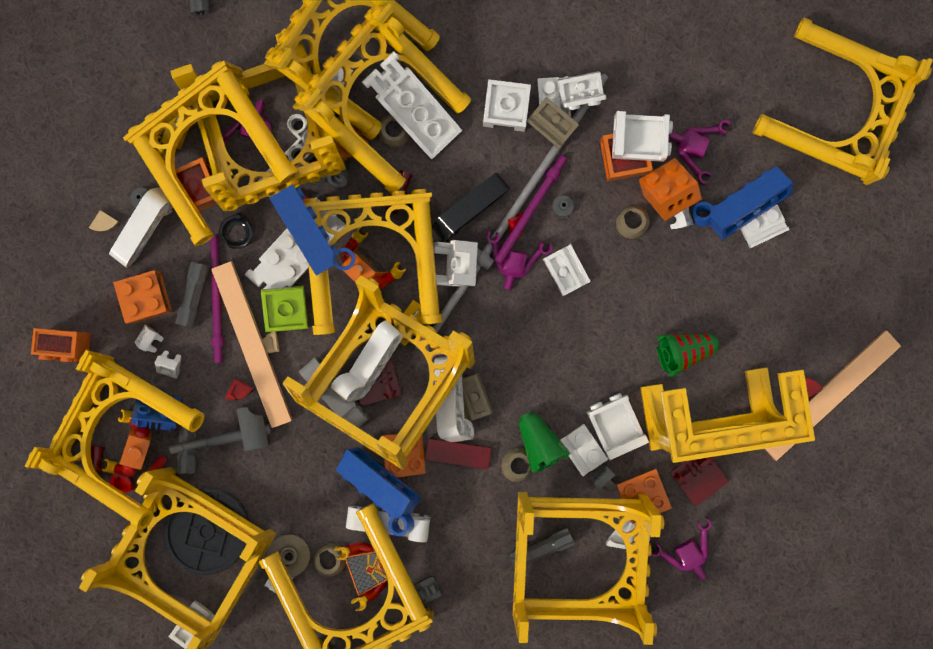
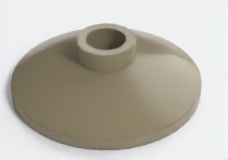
(295, 546)

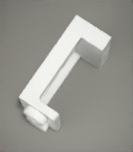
(641, 137)
(617, 426)

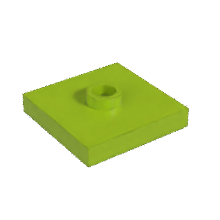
(284, 308)

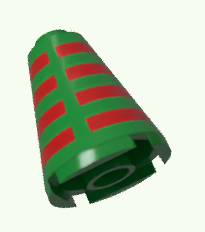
(684, 351)

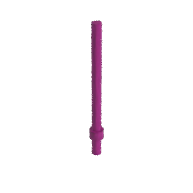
(552, 176)
(217, 340)

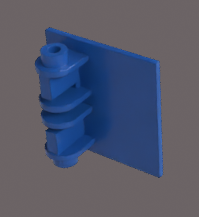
(143, 414)

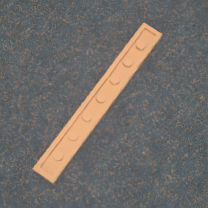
(252, 344)
(846, 381)

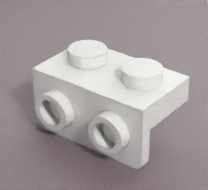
(581, 90)

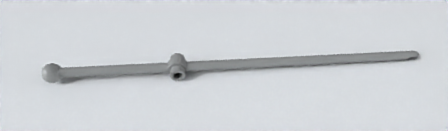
(483, 257)

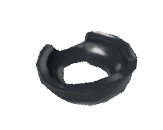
(233, 220)

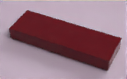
(458, 453)

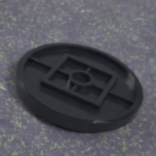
(201, 544)

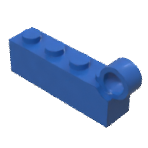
(745, 204)
(305, 231)
(381, 487)

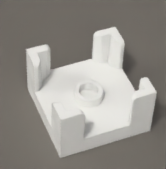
(506, 104)
(460, 263)

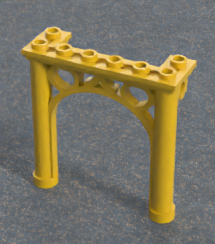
(288, 63)
(319, 110)
(147, 134)
(868, 166)
(422, 247)
(58, 457)
(397, 576)

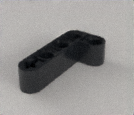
(470, 207)

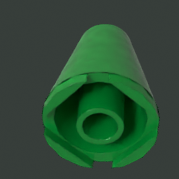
(540, 443)

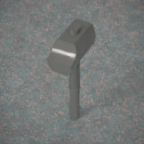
(252, 433)

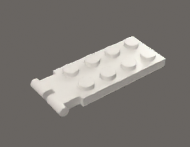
(412, 106)
(284, 261)

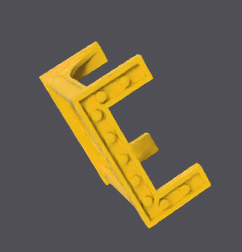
(220, 184)
(368, 309)
(672, 430)
(119, 577)
(625, 612)

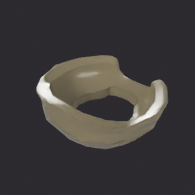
(392, 142)
(628, 232)
(506, 464)
(340, 564)

